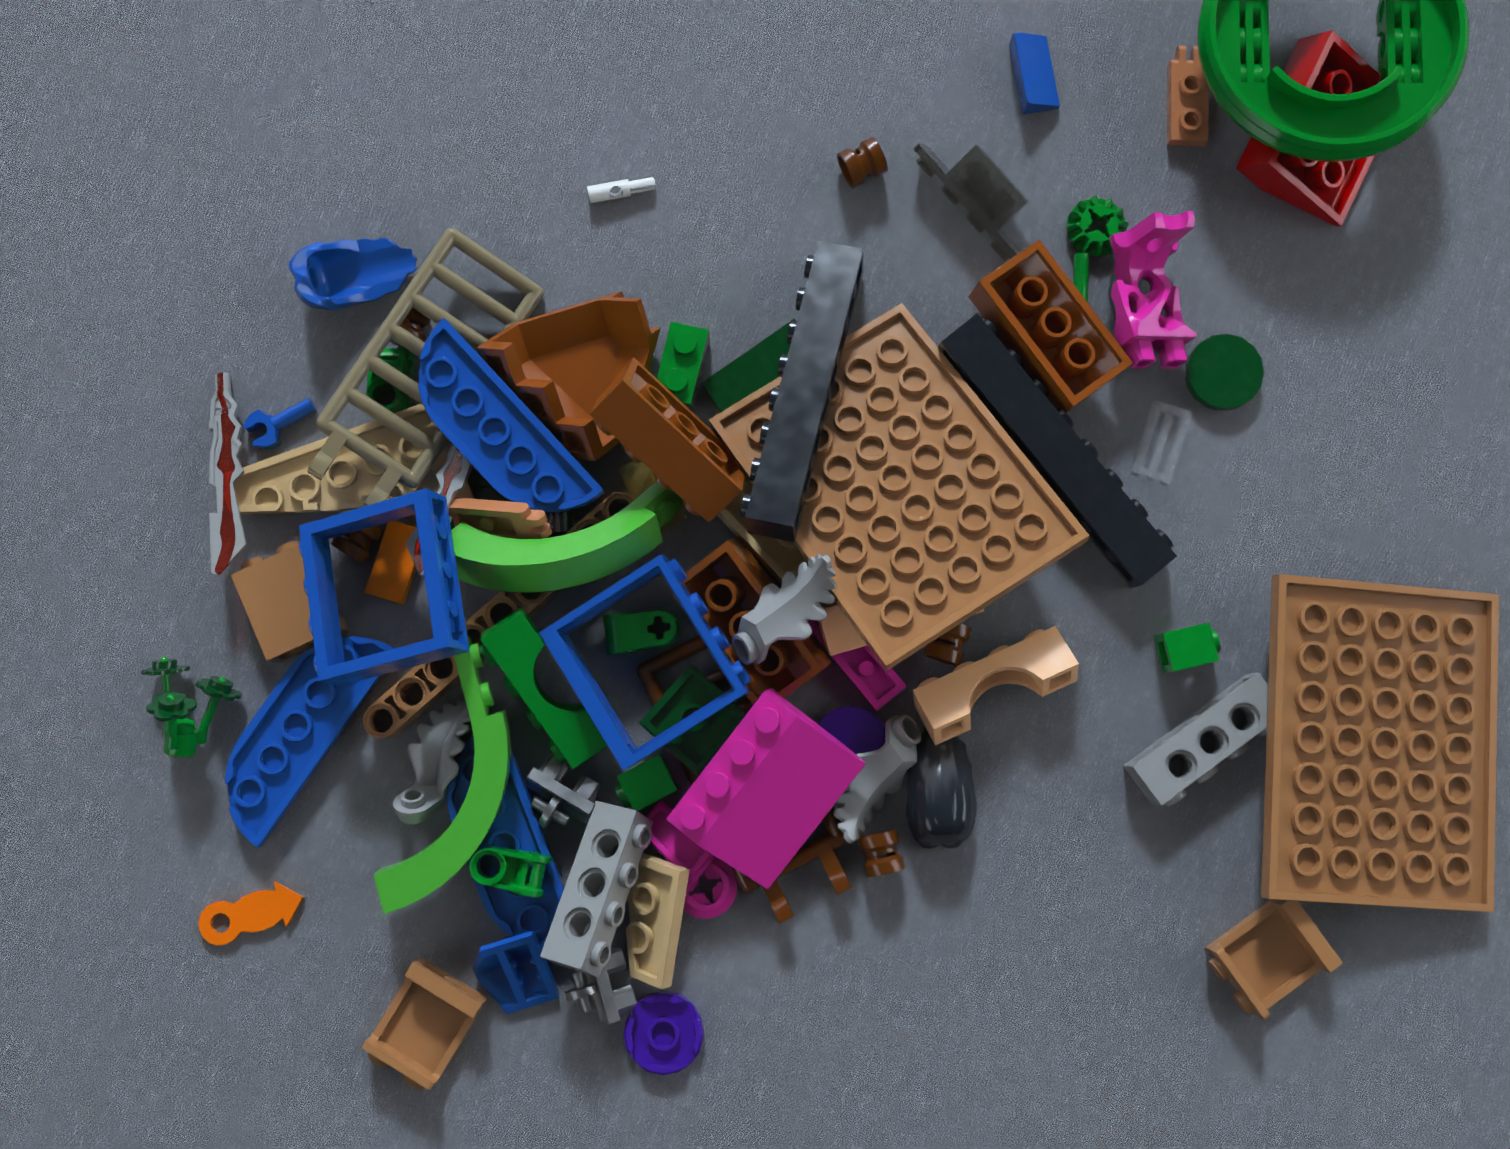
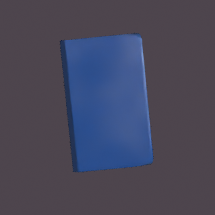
(1033, 73)

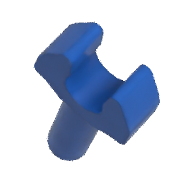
(277, 423)

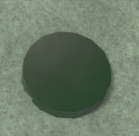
(1224, 372)

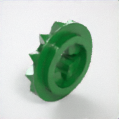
(1080, 219)

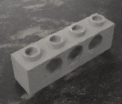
(1151, 766)
(591, 868)

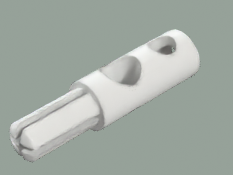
(602, 192)

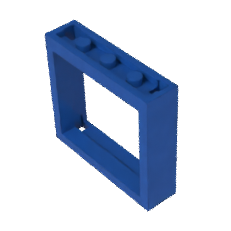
(440, 581)
(590, 693)

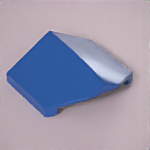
(515, 972)

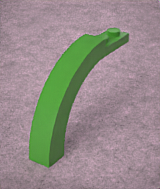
(569, 558)
(433, 866)

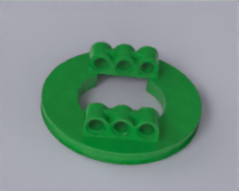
(1418, 60)

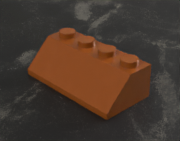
(1050, 327)
(668, 440)
(731, 587)

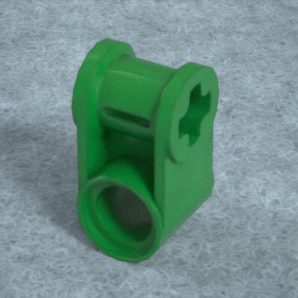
(403, 361)
(633, 631)
(513, 870)

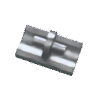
(547, 785)
(608, 1001)

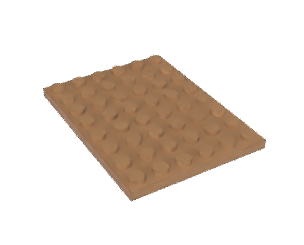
(913, 491)
(1381, 745)

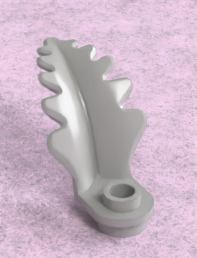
(786, 610)
(433, 762)
(881, 774)

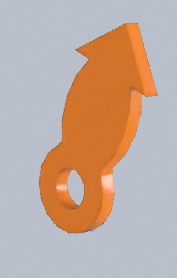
(250, 914)

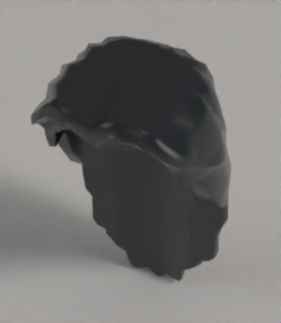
(941, 794)

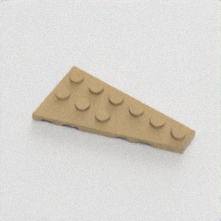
(286, 486)

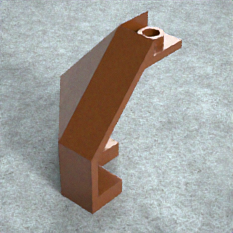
(568, 360)

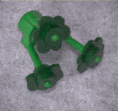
(173, 708)

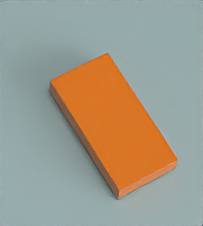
(393, 565)

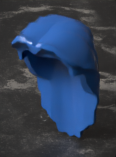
(349, 272)

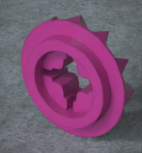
(723, 893)

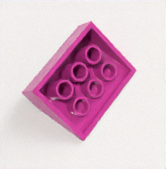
(766, 789)

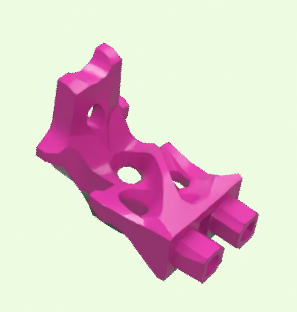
(1139, 317)

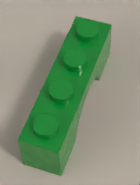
(514, 647)

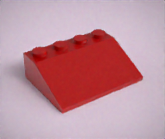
(1317, 187)

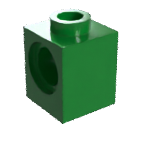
(1187, 647)
(646, 783)

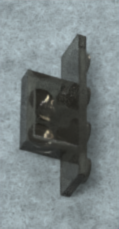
(981, 190)

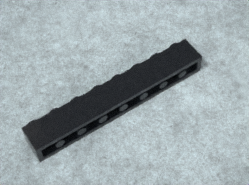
(804, 392)
(1059, 455)

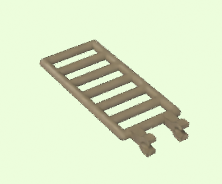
(391, 329)

